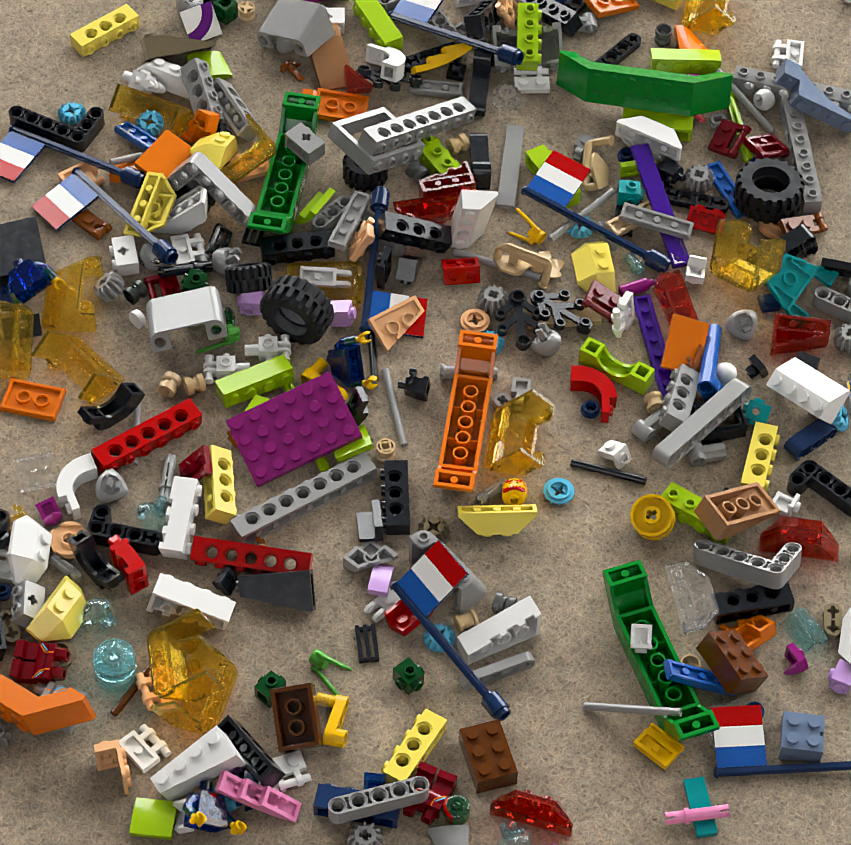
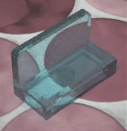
(804, 629)

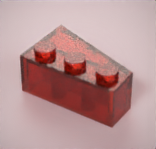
(449, 182)
(798, 333)

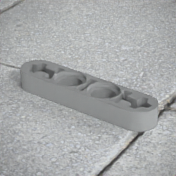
(500, 669)

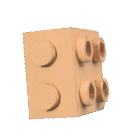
(111, 755)

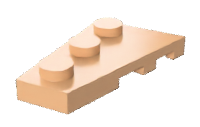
(395, 321)

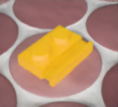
(658, 746)

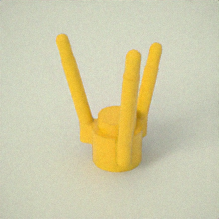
(535, 234)

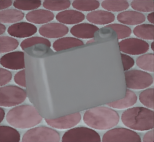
(550, 47)
(470, 589)

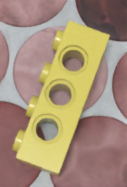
(104, 30)
(760, 454)
(219, 487)
(427, 722)

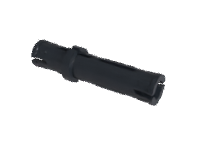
(177, 270)

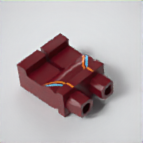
(38, 662)
(442, 787)

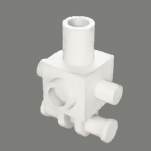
(143, 81)
(270, 347)
(222, 367)

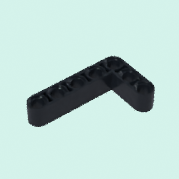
(74, 138)

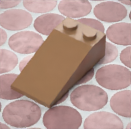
(329, 62)
(735, 510)

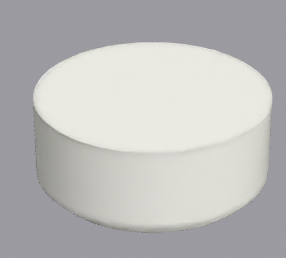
(137, 318)

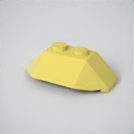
(217, 148)
(152, 204)
(594, 262)
(497, 519)
(60, 614)

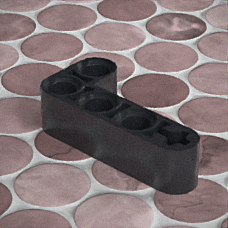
(480, 81)
(480, 160)
(800, 240)
(801, 480)
(146, 540)

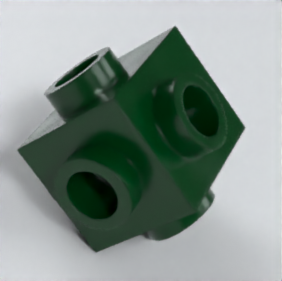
(226, 10)
(194, 280)
(408, 676)
(268, 682)

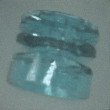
(114, 665)

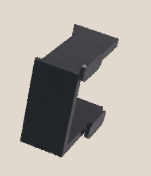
(725, 432)

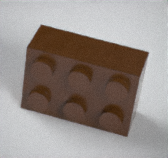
(732, 661)
(296, 717)
(488, 756)

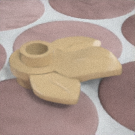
(557, 265)

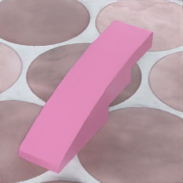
(258, 797)

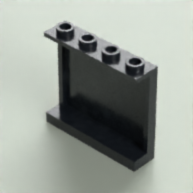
(19, 241)

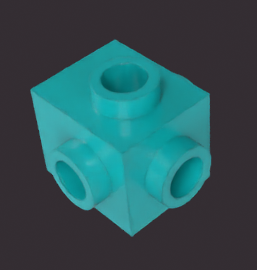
(629, 192)
(757, 403)

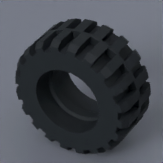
(768, 175)
(297, 309)

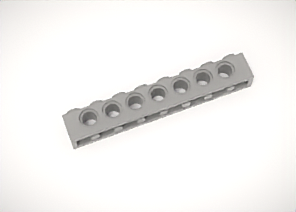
(752, 80)
(417, 125)
(801, 155)
(303, 498)

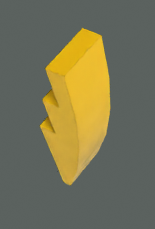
(447, 55)

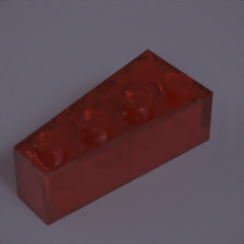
(673, 295)

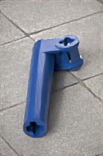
(708, 382)

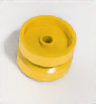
(643, 523)

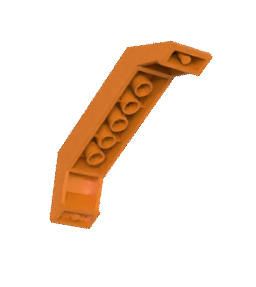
(467, 412)
(42, 713)

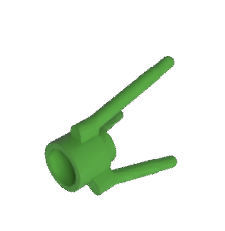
(233, 335)
(321, 661)

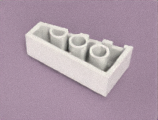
(180, 518)
(182, 597)
(500, 631)
(197, 763)

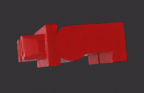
(129, 563)

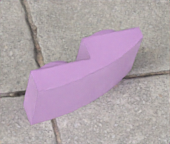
(380, 580)

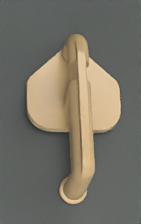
(593, 161)
(519, 261)

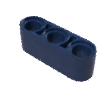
(809, 437)

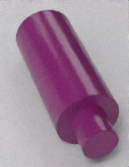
(636, 286)

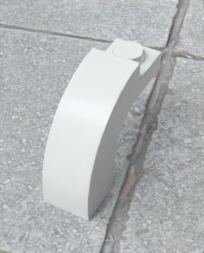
(389, 58)
(71, 477)

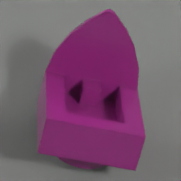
(49, 512)
(796, 658)

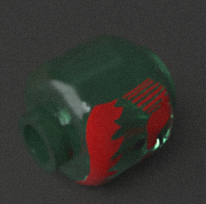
(456, 810)

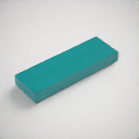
(698, 797)

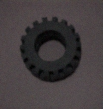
(359, 179)
(248, 277)

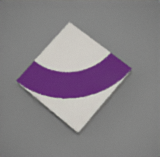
(200, 22)

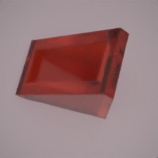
(355, 82)

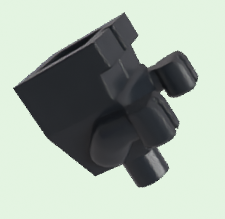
(670, 172)
(415, 387)

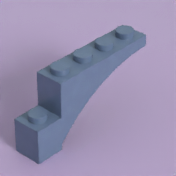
(809, 98)

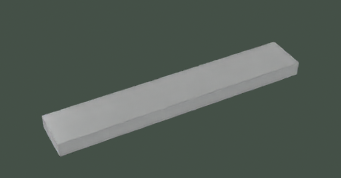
(510, 167)

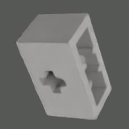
(305, 143)
(27, 602)

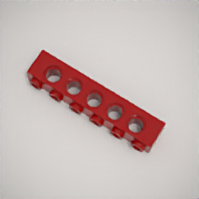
(150, 428)
(202, 545)

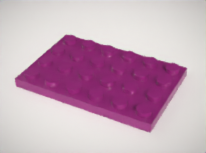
(293, 429)

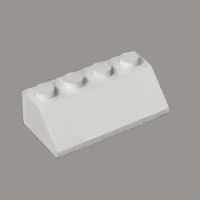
(471, 216)
(809, 389)

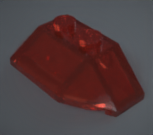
(431, 208)
(810, 534)
(533, 810)

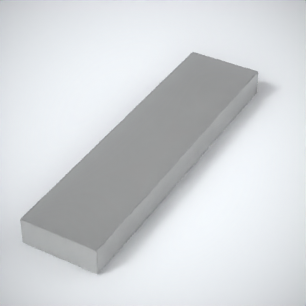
(349, 220)
(656, 221)

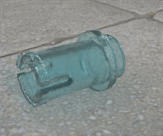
(636, 266)

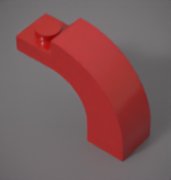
(596, 383)

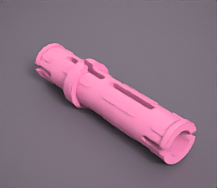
(697, 814)

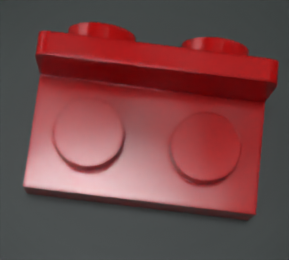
(705, 219)
(460, 271)
(401, 619)

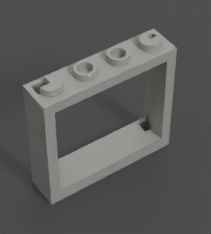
(341, 132)

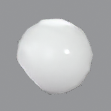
(764, 99)
(726, 372)

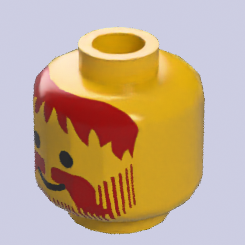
(514, 490)

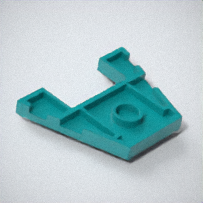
(793, 279)

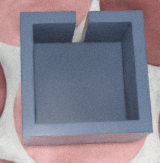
(801, 737)

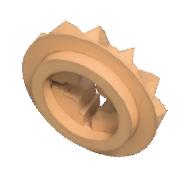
(480, 317)

